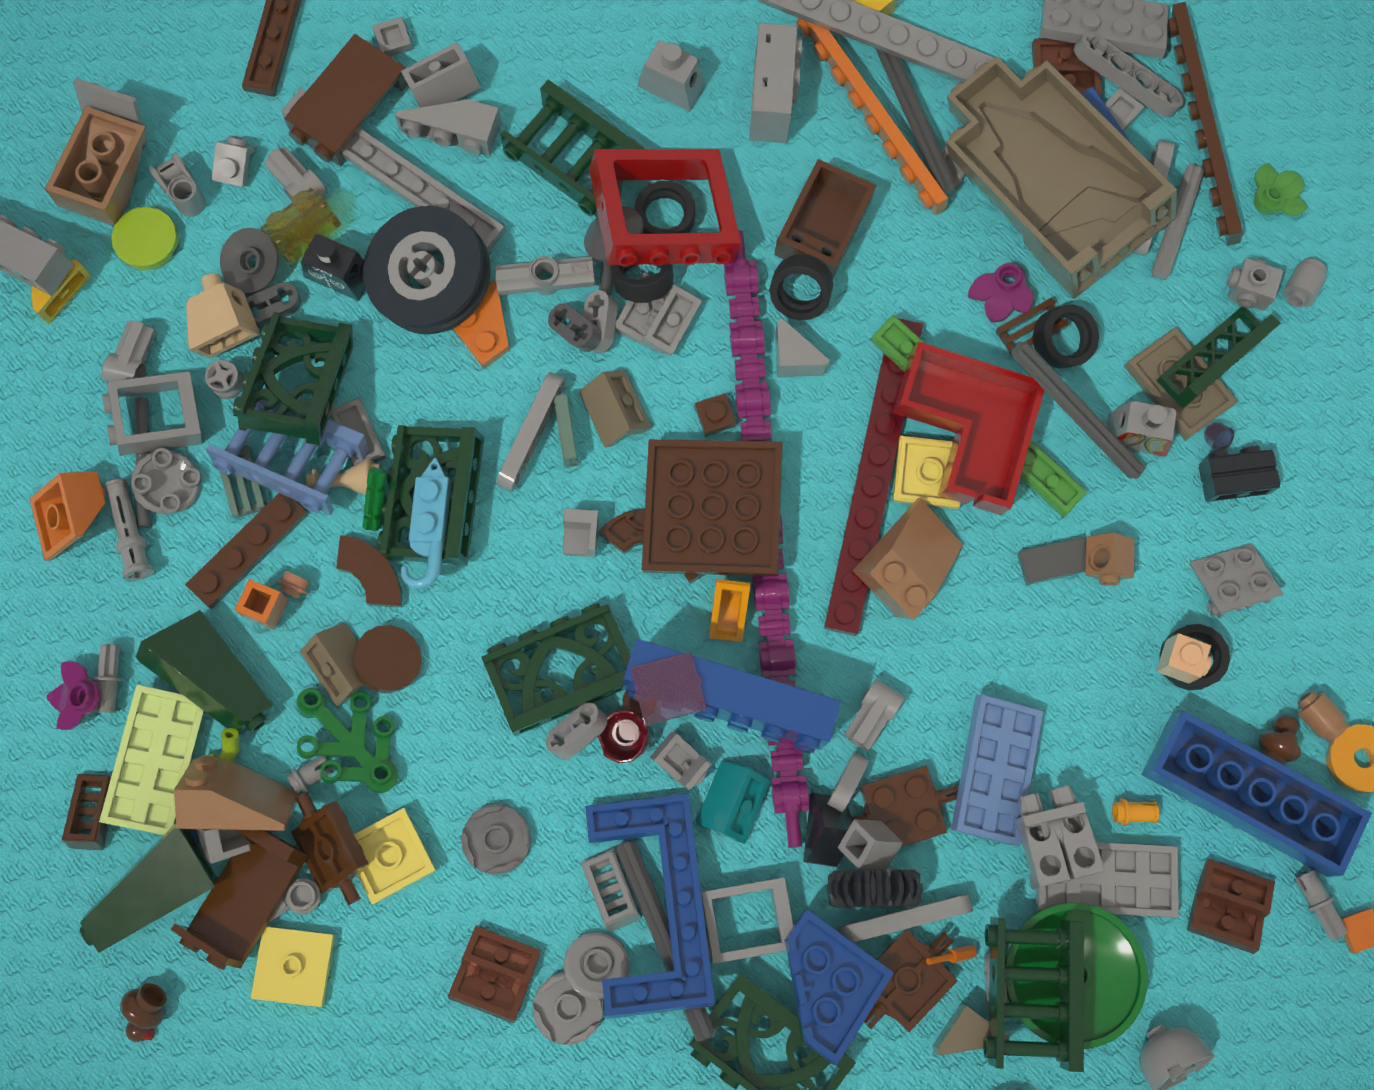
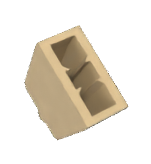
(218, 318)

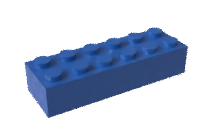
(751, 701)
(1257, 794)

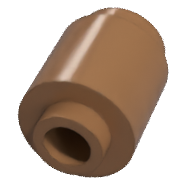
(1322, 715)

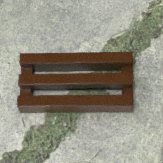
(1010, 325)

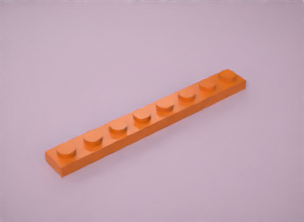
(876, 118)

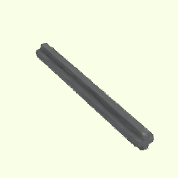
(918, 122)
(1077, 409)
(659, 927)

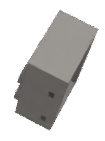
(778, 64)

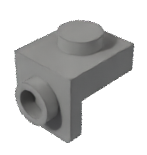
(232, 161)
(681, 761)

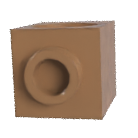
(1109, 558)

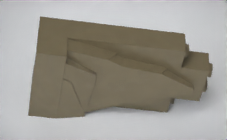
(1057, 171)

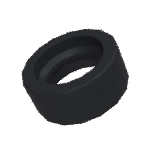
(669, 190)
(642, 290)
(795, 308)
(1087, 330)
(1219, 651)

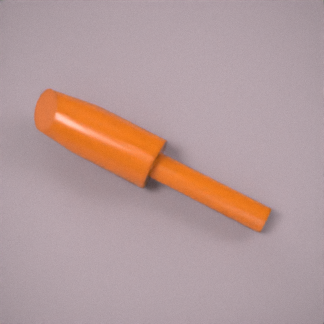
(954, 955)

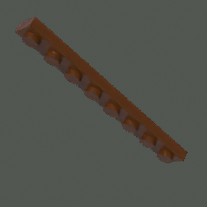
(1207, 134)

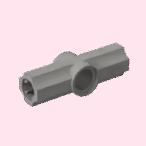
(524, 276)

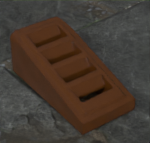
(74, 825)

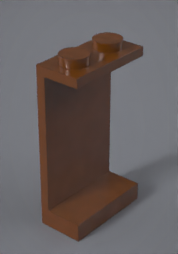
(343, 98)
(243, 900)

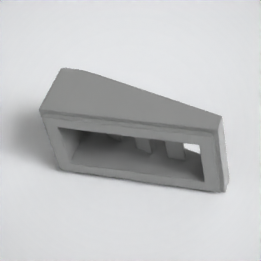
(624, 917)

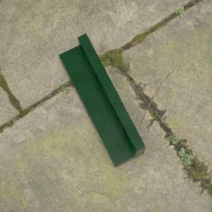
(1226, 359)

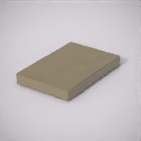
(1156, 360)

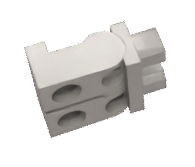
(1057, 840)

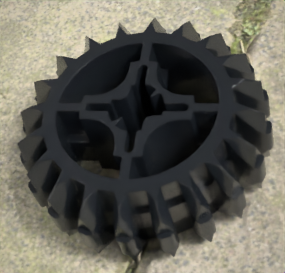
(874, 888)

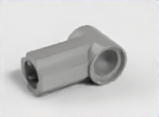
(292, 174)
(130, 354)
(877, 708)

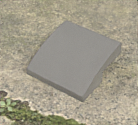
(658, 322)

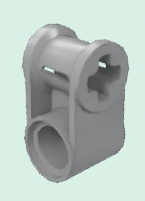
(177, 182)

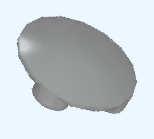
(165, 482)

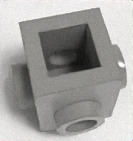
(1254, 284)

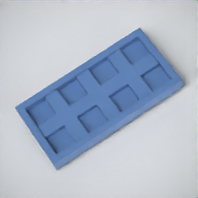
(996, 769)

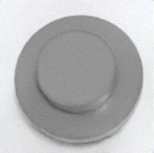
(303, 896)

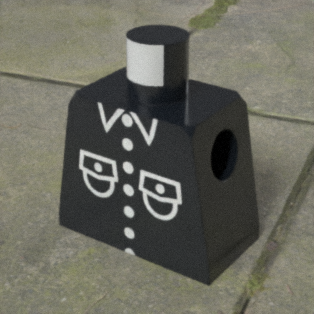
(331, 265)

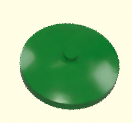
(1112, 973)

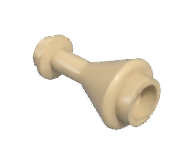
(353, 478)

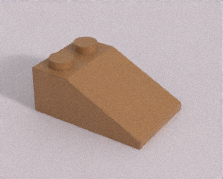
(98, 166)
(910, 561)
(230, 797)

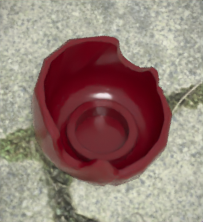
(624, 736)

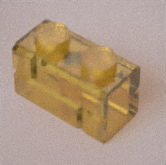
(298, 223)

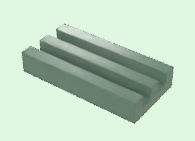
(565, 431)
(230, 493)

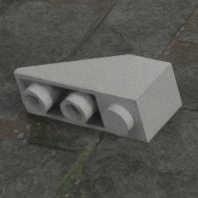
(456, 123)

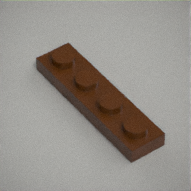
(246, 549)

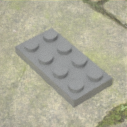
(1127, 24)
(1135, 882)

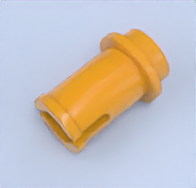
(1135, 811)

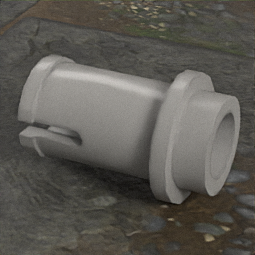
(307, 774)

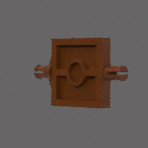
(907, 805)
(330, 846)
(914, 985)

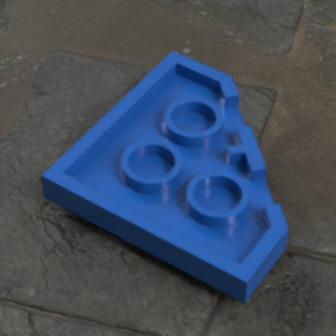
(831, 984)

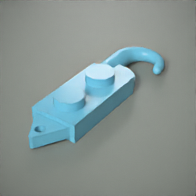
(429, 522)

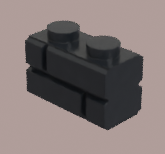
(1239, 475)

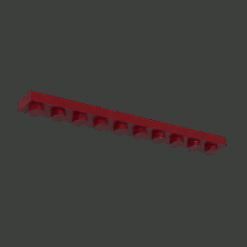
(868, 497)

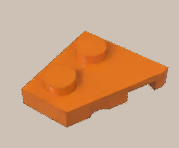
(485, 329)

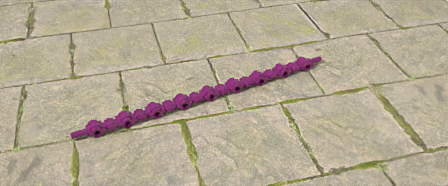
(770, 592)

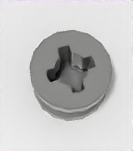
(219, 373)

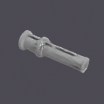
(134, 544)

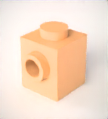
(1184, 658)

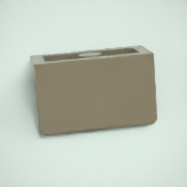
(614, 407)
(330, 659)

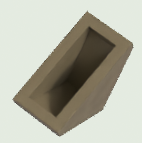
(962, 1032)

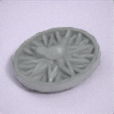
(592, 959)

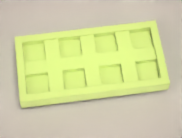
(151, 760)

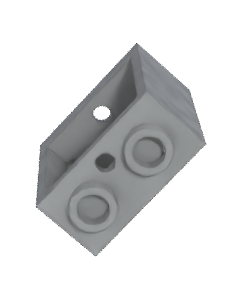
(154, 440)
(781, 911)

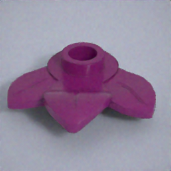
(1002, 297)
(74, 696)

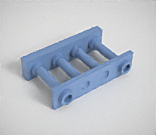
(343, 440)

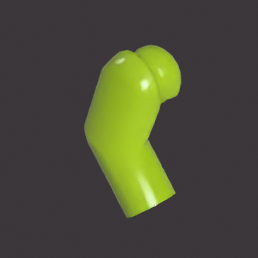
(229, 744)

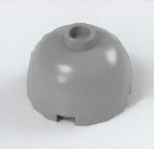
(1172, 1056)

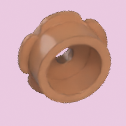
(293, 585)

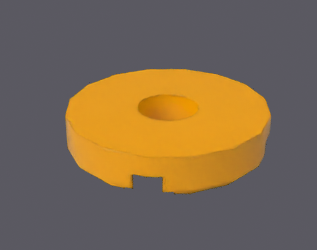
(1341, 758)

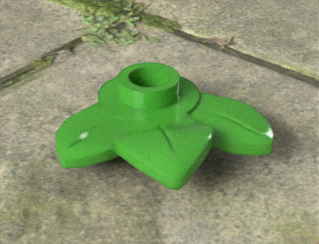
(1278, 191)

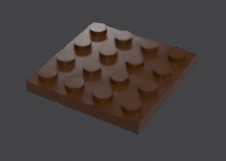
(712, 507)

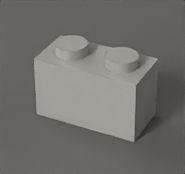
(441, 77)

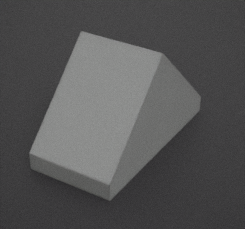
(797, 355)

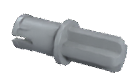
(107, 677)
(1321, 904)

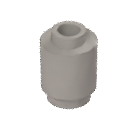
(1305, 283)

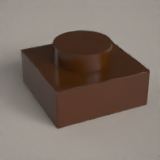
(715, 414)

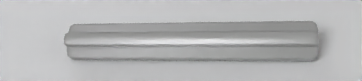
(1175, 229)

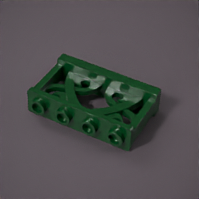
(332, 347)
(401, 483)
(536, 710)
(755, 1004)

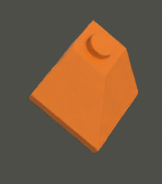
(66, 509)

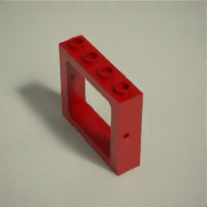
(662, 164)

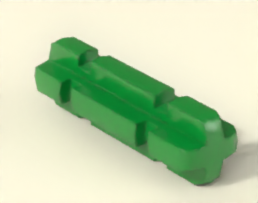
(374, 498)

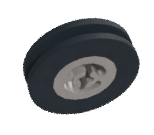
(403, 250)

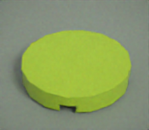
(145, 238)

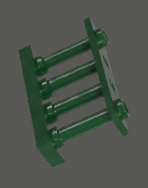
(579, 121)
(1066, 975)

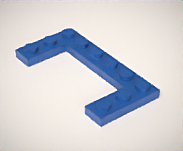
(691, 980)

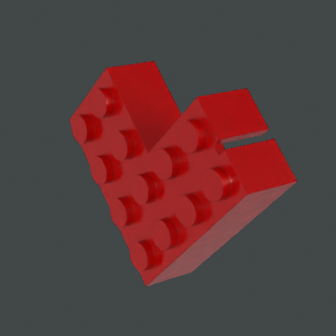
(986, 410)

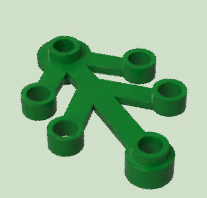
(349, 744)

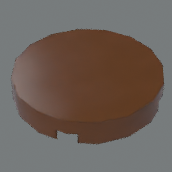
(386, 659)

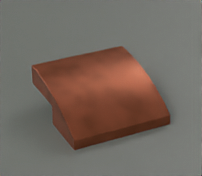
(1064, 60)
(1230, 906)
(494, 974)

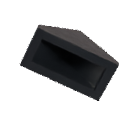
(825, 831)

